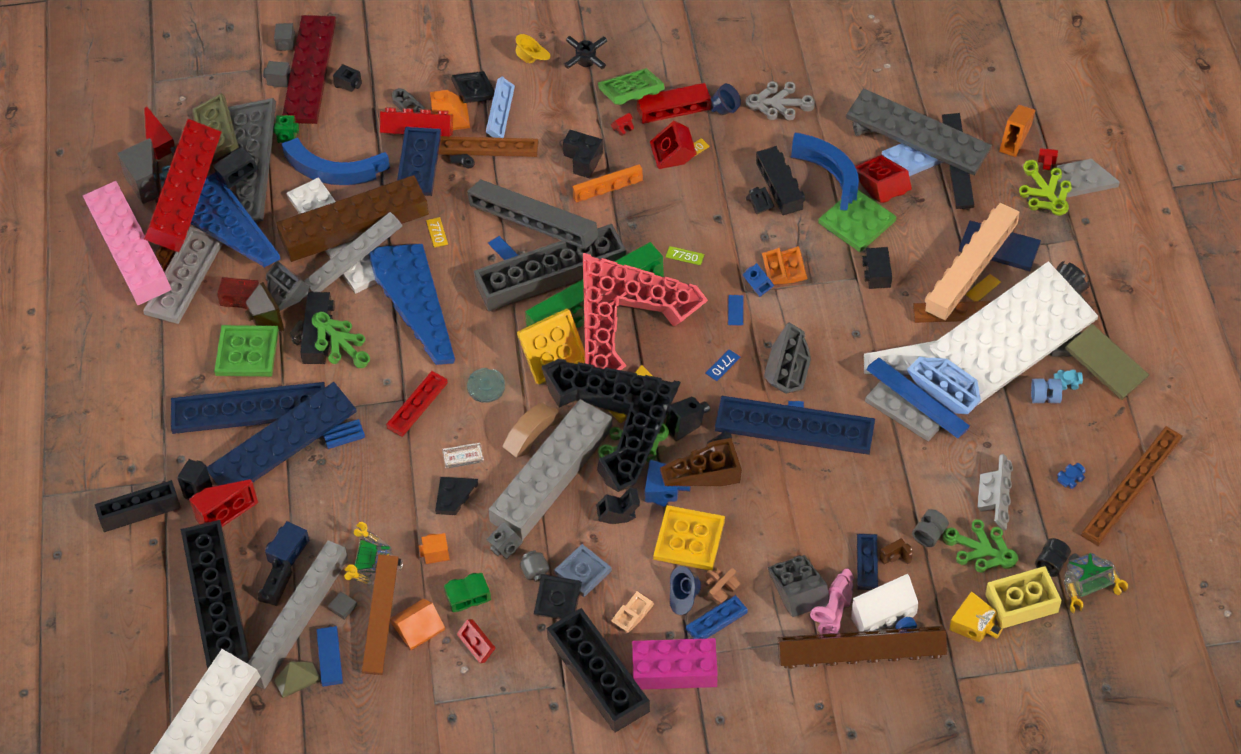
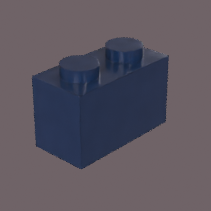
(287, 544)

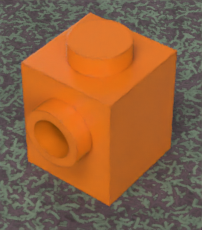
(434, 548)

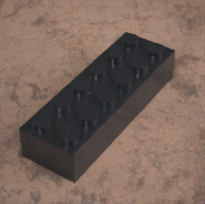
(598, 670)

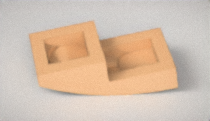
(633, 612)

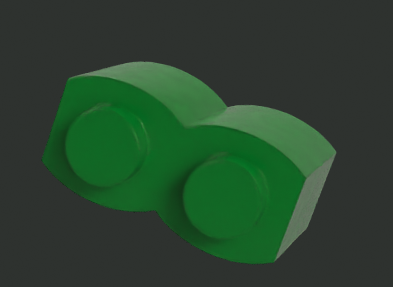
(467, 592)

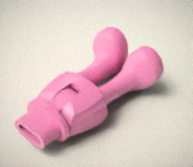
(840, 597)

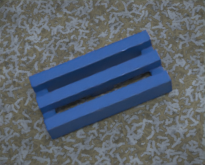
(343, 431)

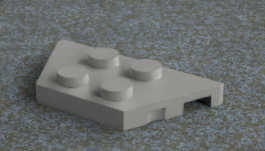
(1085, 178)

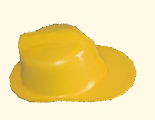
(529, 49)

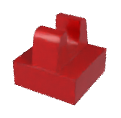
(620, 123)
(1047, 157)

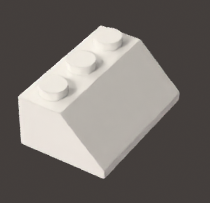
(885, 605)

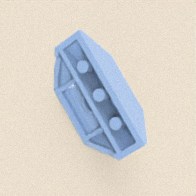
(946, 383)

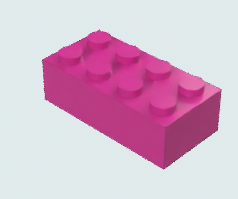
(675, 663)

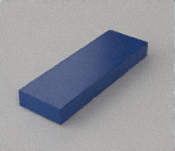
(717, 618)
(329, 656)

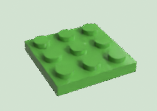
(631, 86)
(860, 223)
(246, 351)

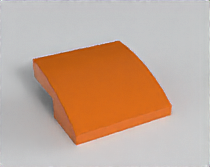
(784, 266)

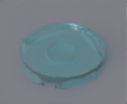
(486, 385)

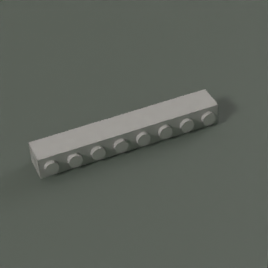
(298, 612)

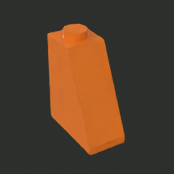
(1017, 130)

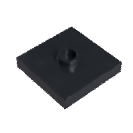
(473, 87)
(557, 597)

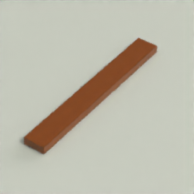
(1131, 486)

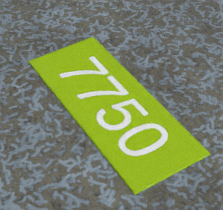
(685, 255)

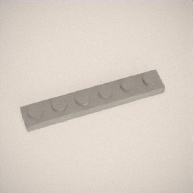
(353, 253)

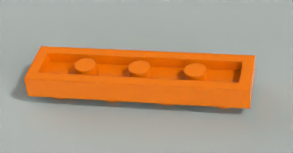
(607, 183)

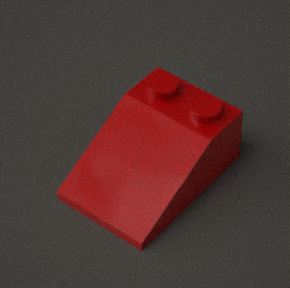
(883, 178)
(223, 502)

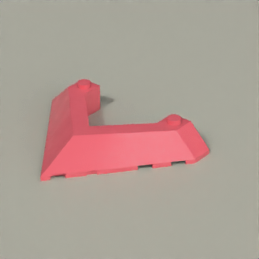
(613, 285)

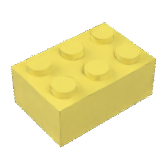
(1023, 597)

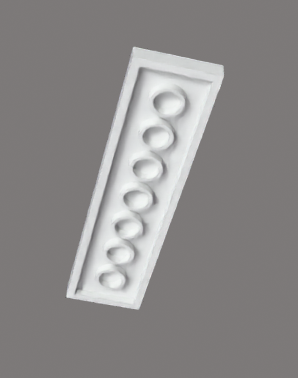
(315, 195)

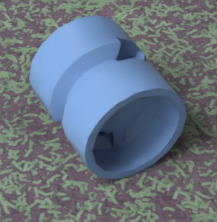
(1039, 391)

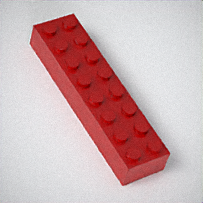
(183, 185)

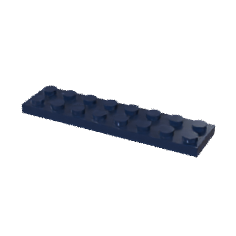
(237, 407)
(795, 425)
(283, 437)

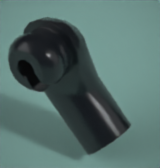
(463, 159)

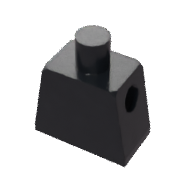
(685, 417)

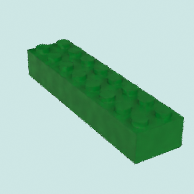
(572, 298)

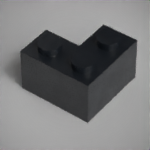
(584, 151)

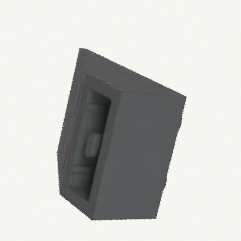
(799, 585)

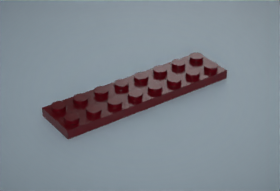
(309, 68)

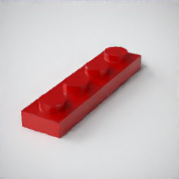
(417, 403)

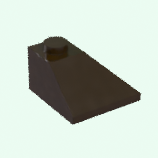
(263, 308)

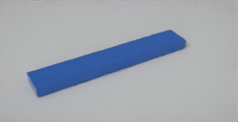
(918, 397)

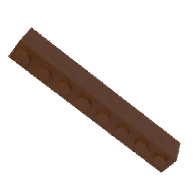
(862, 646)

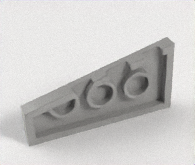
(901, 411)

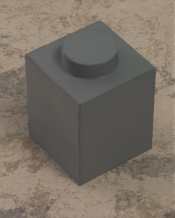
(284, 36)
(277, 73)

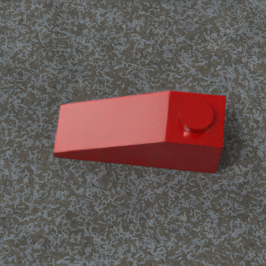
(158, 134)

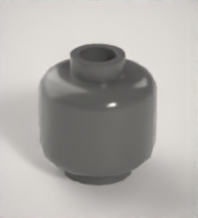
(533, 565)

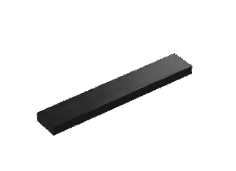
(960, 179)

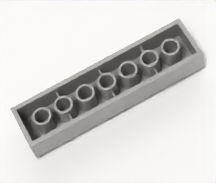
(551, 469)

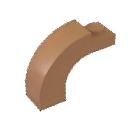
(529, 427)

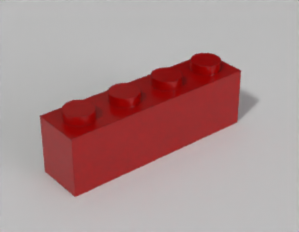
(674, 103)
(396, 121)

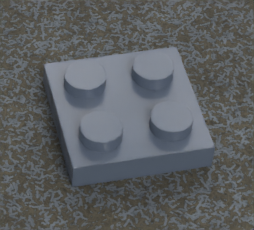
(584, 566)

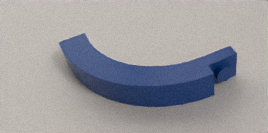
(830, 158)
(333, 172)

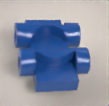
(1072, 473)

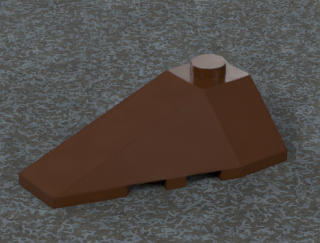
(709, 466)

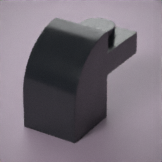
(618, 509)

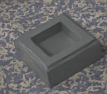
(342, 605)

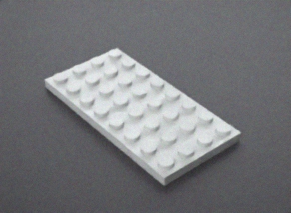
(1016, 330)

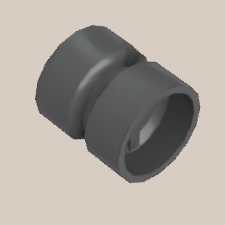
(930, 528)

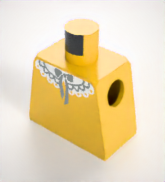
(975, 619)

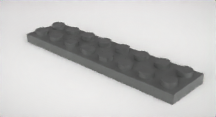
(919, 131)

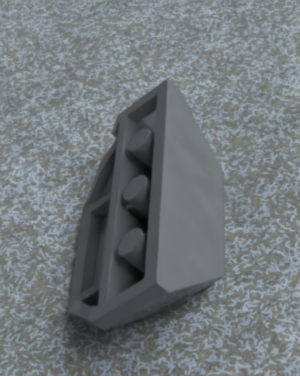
(285, 286)
(788, 360)

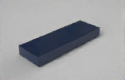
(867, 561)

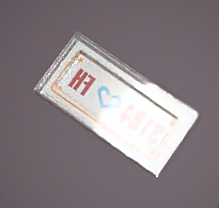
(462, 455)

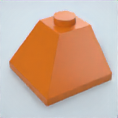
(452, 102)

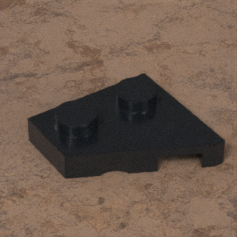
(453, 493)

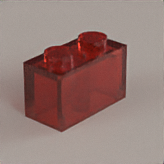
(236, 291)

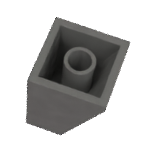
(141, 170)

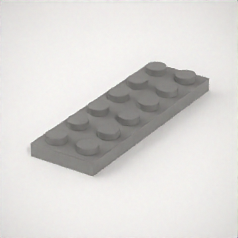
(184, 276)

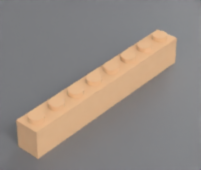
(972, 261)

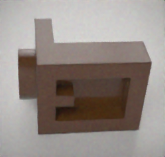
(896, 549)

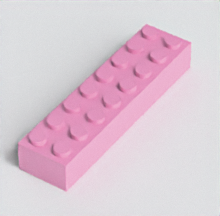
(127, 243)

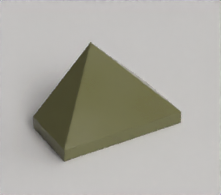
(296, 677)

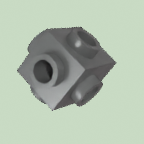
(504, 541)

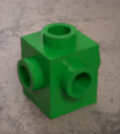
(285, 128)

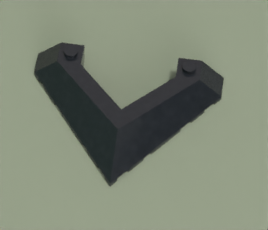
(638, 396)

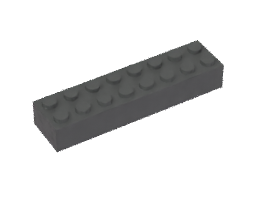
(542, 269)

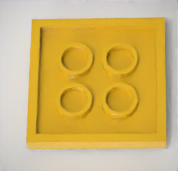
(551, 340)
(689, 538)

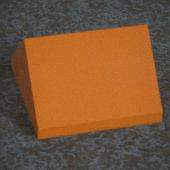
(418, 623)

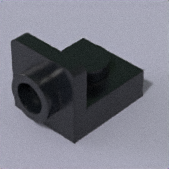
(760, 199)

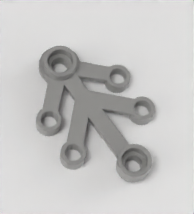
(758, 101)

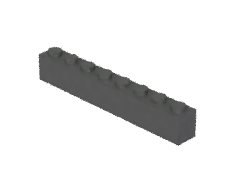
(533, 214)

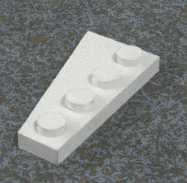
(901, 357)

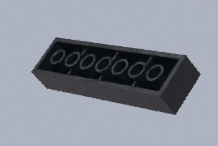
(214, 591)

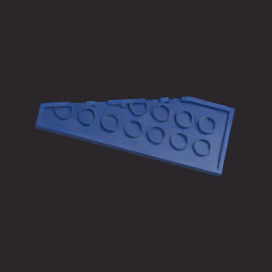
(227, 220)

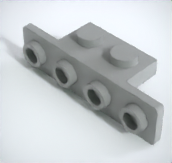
(995, 490)

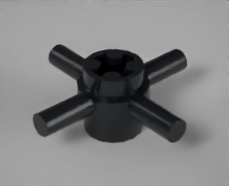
(585, 53)

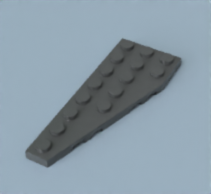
(254, 132)

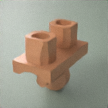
(716, 592)

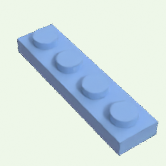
(500, 108)

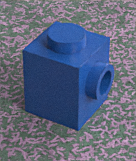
(758, 279)

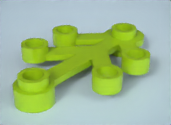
(1046, 191)

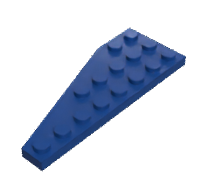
(410, 286)

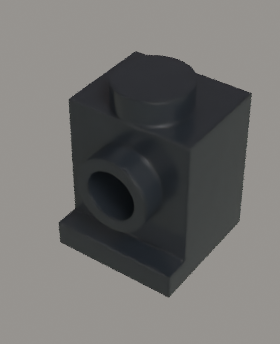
(347, 78)

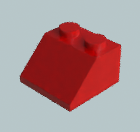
(673, 146)

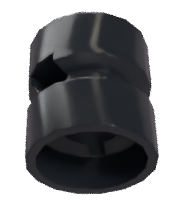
(1053, 556)

